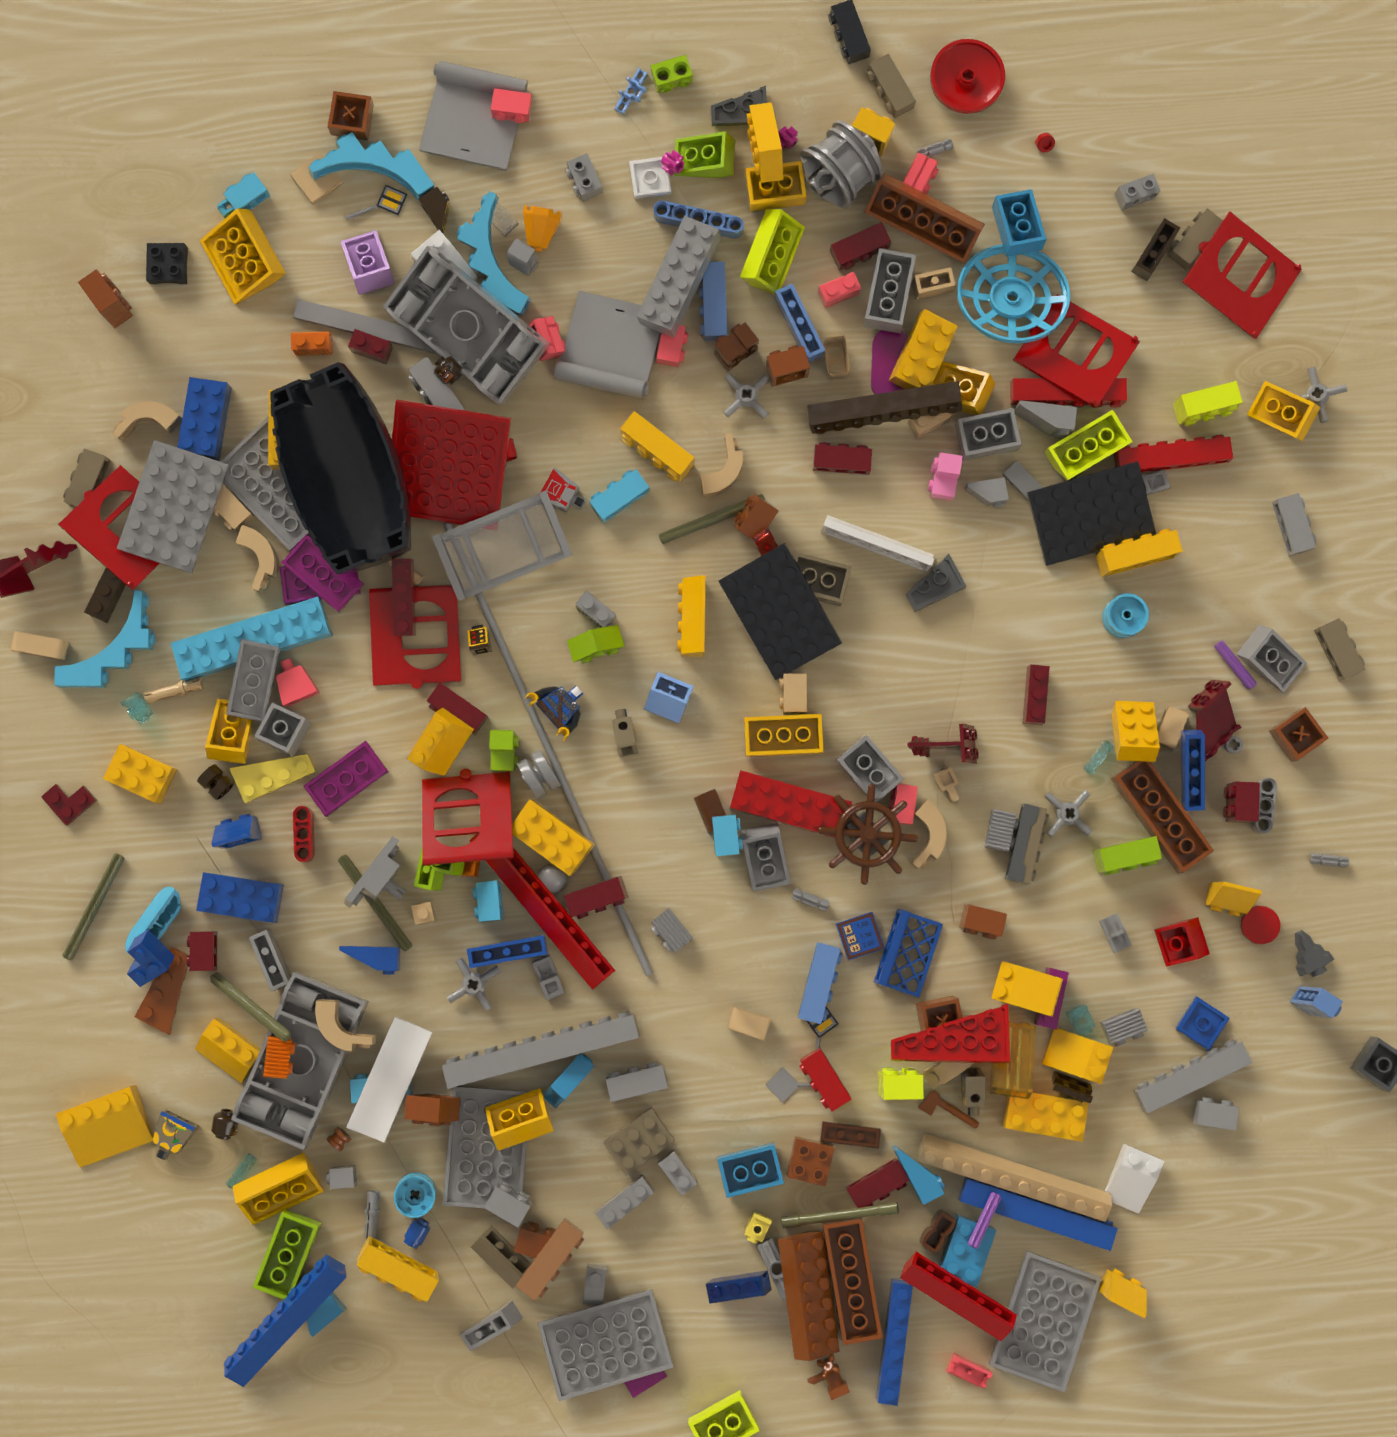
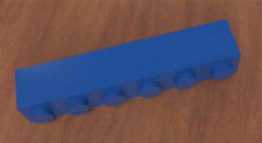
(894, 1342)

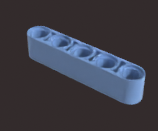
(692, 212)

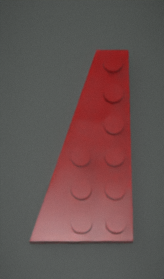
(967, 1039)

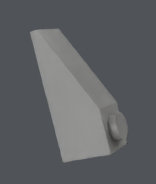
(491, 1326)

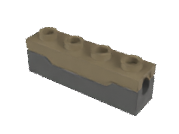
(1026, 844)

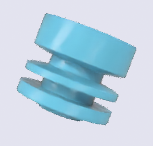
(413, 1206)

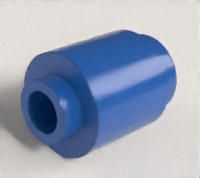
(416, 1232)

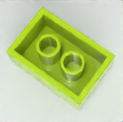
(1127, 855)

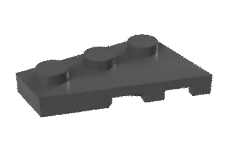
(734, 111)
(937, 585)

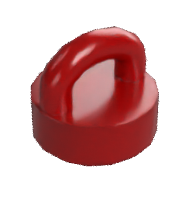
(1045, 142)

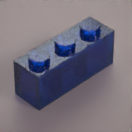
(738, 1287)

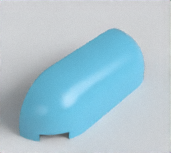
(157, 915)

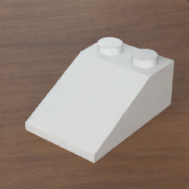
(442, 244)
(1133, 1178)

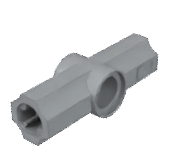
(771, 1256)

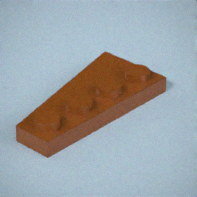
(163, 995)

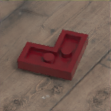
(68, 807)

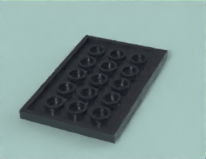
(1091, 512)
(780, 611)

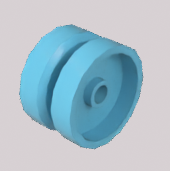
(1136, 618)

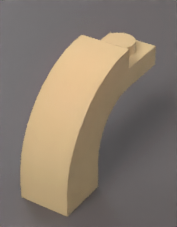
(146, 412)
(722, 480)
(266, 555)
(937, 833)
(331, 1028)
(943, 1072)

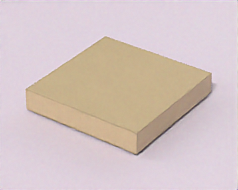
(318, 188)

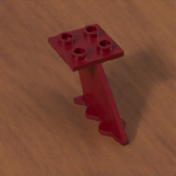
(14, 573)
(1214, 715)
(968, 735)

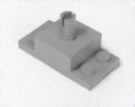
(378, 877)

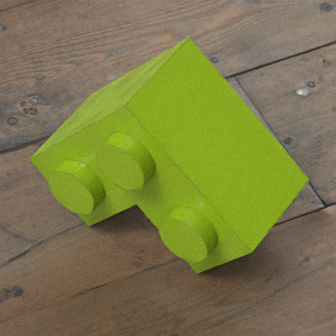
(595, 643)
(503, 750)
(432, 876)

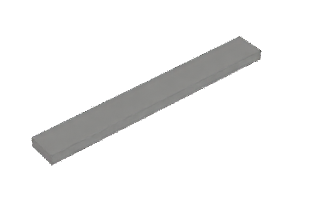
(349, 321)

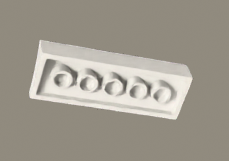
(877, 543)
(389, 1079)

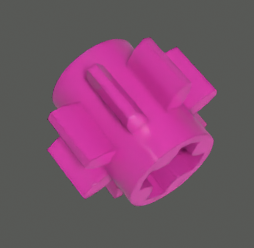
(787, 137)
(672, 162)

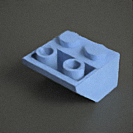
(668, 697)

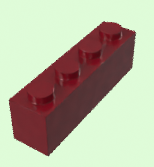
(403, 597)

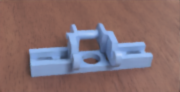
(636, 82)

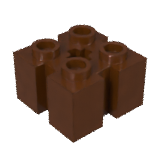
(736, 347)

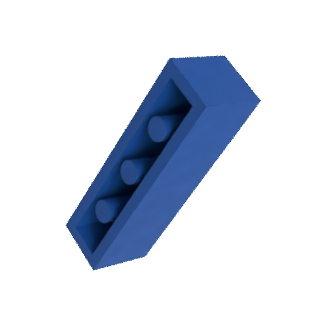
(1193, 770)
(507, 951)

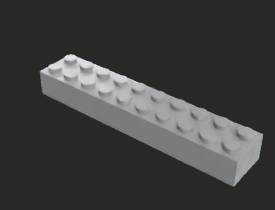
(541, 1050)

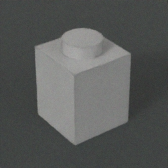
(342, 1177)

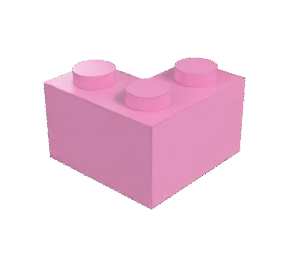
(946, 472)

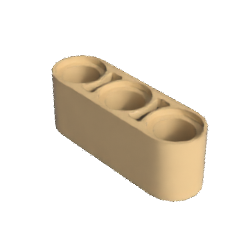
(39, 646)

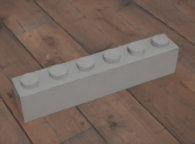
(1192, 1076)

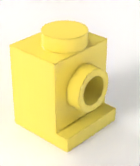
(757, 1220)

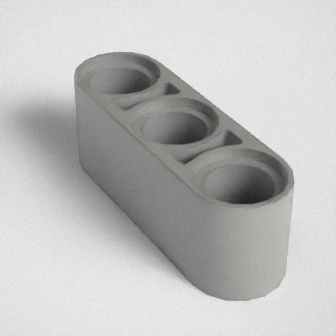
(1270, 798)

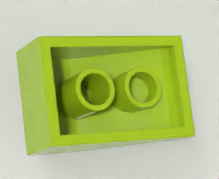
(707, 155)

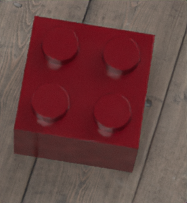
(1242, 802)

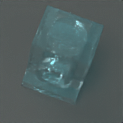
(137, 708)
(1074, 1016)

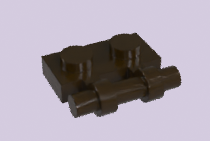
(1072, 1087)

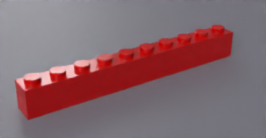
(552, 918)

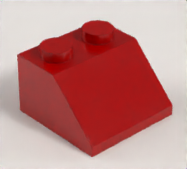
(1182, 942)

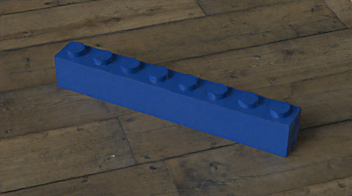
(1040, 1214)
(284, 1320)

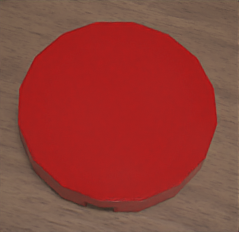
(1260, 925)

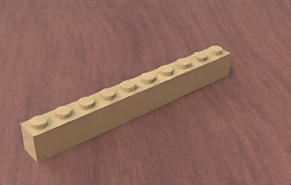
(1015, 1177)

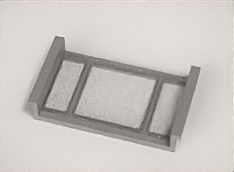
(502, 546)

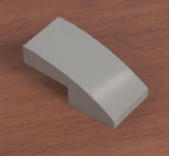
(1156, 482)
(548, 977)

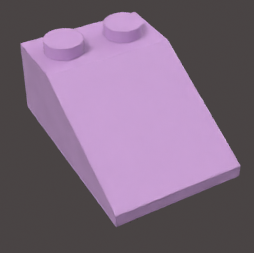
(367, 262)

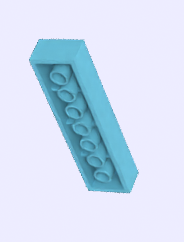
(282, 627)

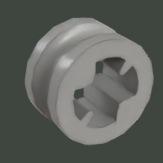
(1230, 749)

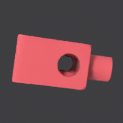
(294, 684)

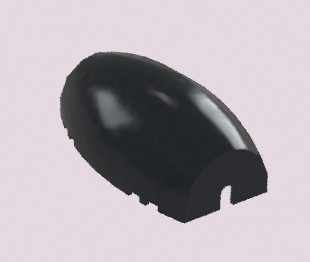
(341, 470)

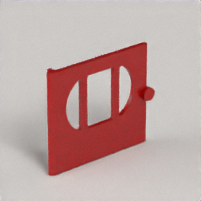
(1238, 306)
(1077, 380)
(93, 534)
(387, 651)
(495, 831)

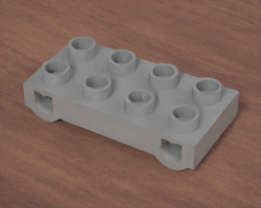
(466, 323)
(293, 1106)

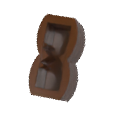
(934, 1235)

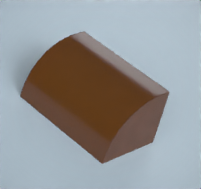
(708, 807)

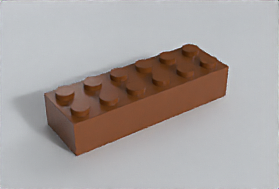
(924, 218)
(1162, 815)
(852, 1281)
(808, 1295)

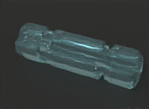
(1098, 757)
(241, 1170)

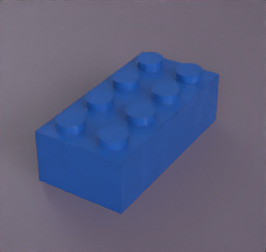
(204, 417)
(240, 897)

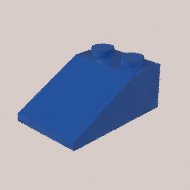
(236, 832)

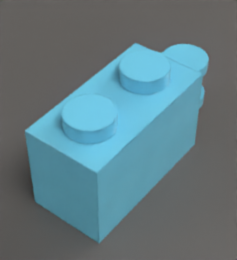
(243, 195)

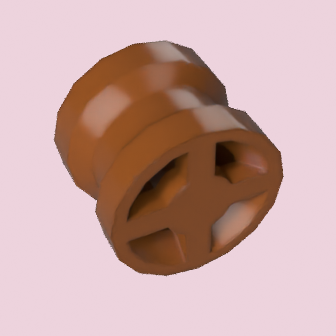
(339, 1139)

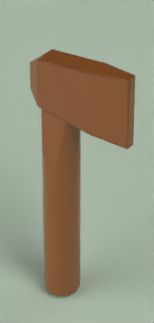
(933, 1099)

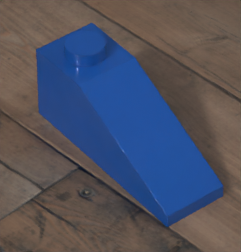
(380, 958)

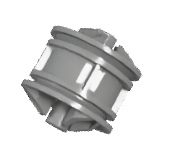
(841, 164)

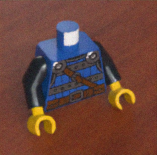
(558, 707)

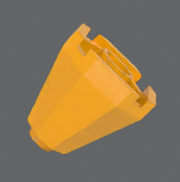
(540, 226)

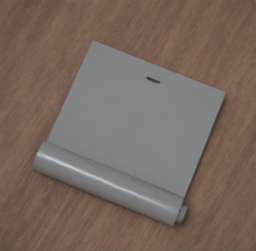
(463, 117)
(608, 347)

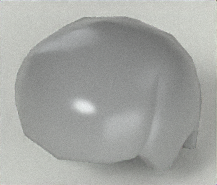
(553, 878)

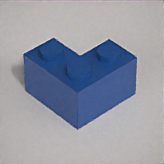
(150, 958)

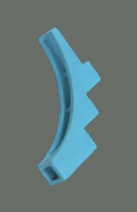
(375, 158)
(483, 260)
(117, 655)

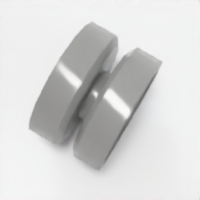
(538, 774)

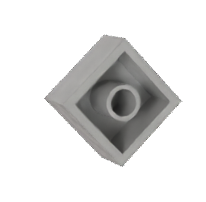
(282, 729)
(509, 1203)

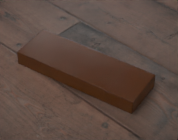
(850, 1134)

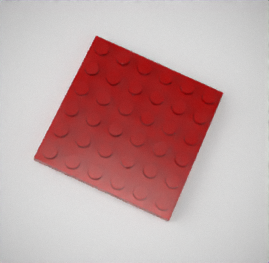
(450, 460)

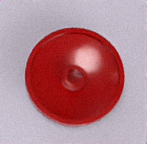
(967, 76)

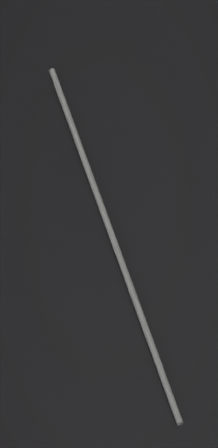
(558, 771)

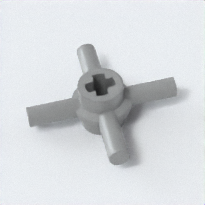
(746, 389)
(1323, 390)
(1074, 807)
(465, 989)

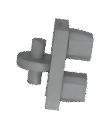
(1115, 933)

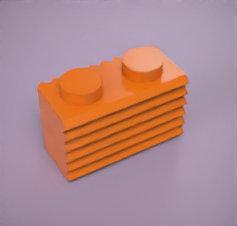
(312, 343)
(278, 1057)

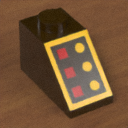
(436, 207)
(479, 640)

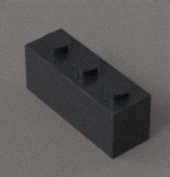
(849, 32)

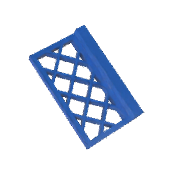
(892, 948)

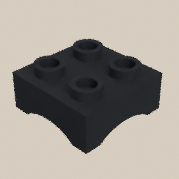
(166, 263)

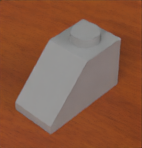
(989, 491)
(594, 1284)

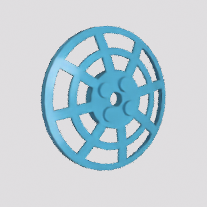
(1016, 287)

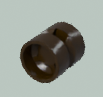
(212, 776)

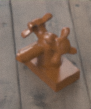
(830, 1373)

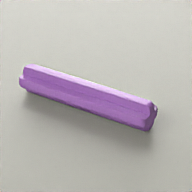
(1235, 665)
(984, 1220)

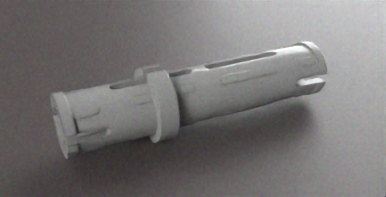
(372, 1211)

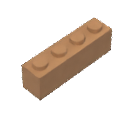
(549, 1259)

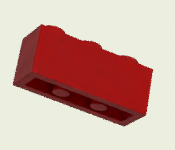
(824, 1079)

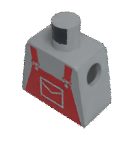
(562, 491)

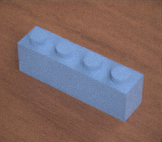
(714, 302)
(799, 322)
(819, 982)
(1316, 1002)

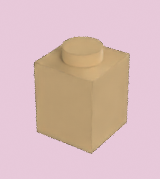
(424, 913)

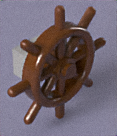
(867, 834)

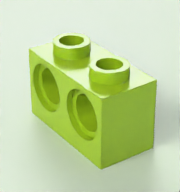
(669, 69)

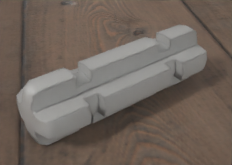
(936, 148)
(1329, 860)
(810, 900)

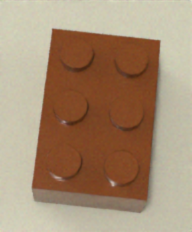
(106, 298)

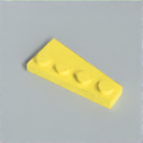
(265, 777)

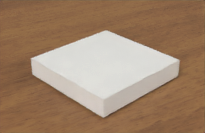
(649, 178)

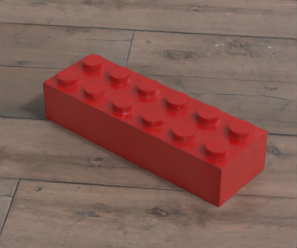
(785, 803)

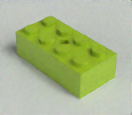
(278, 1271)

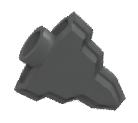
(1310, 956)

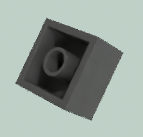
(1377, 1064)

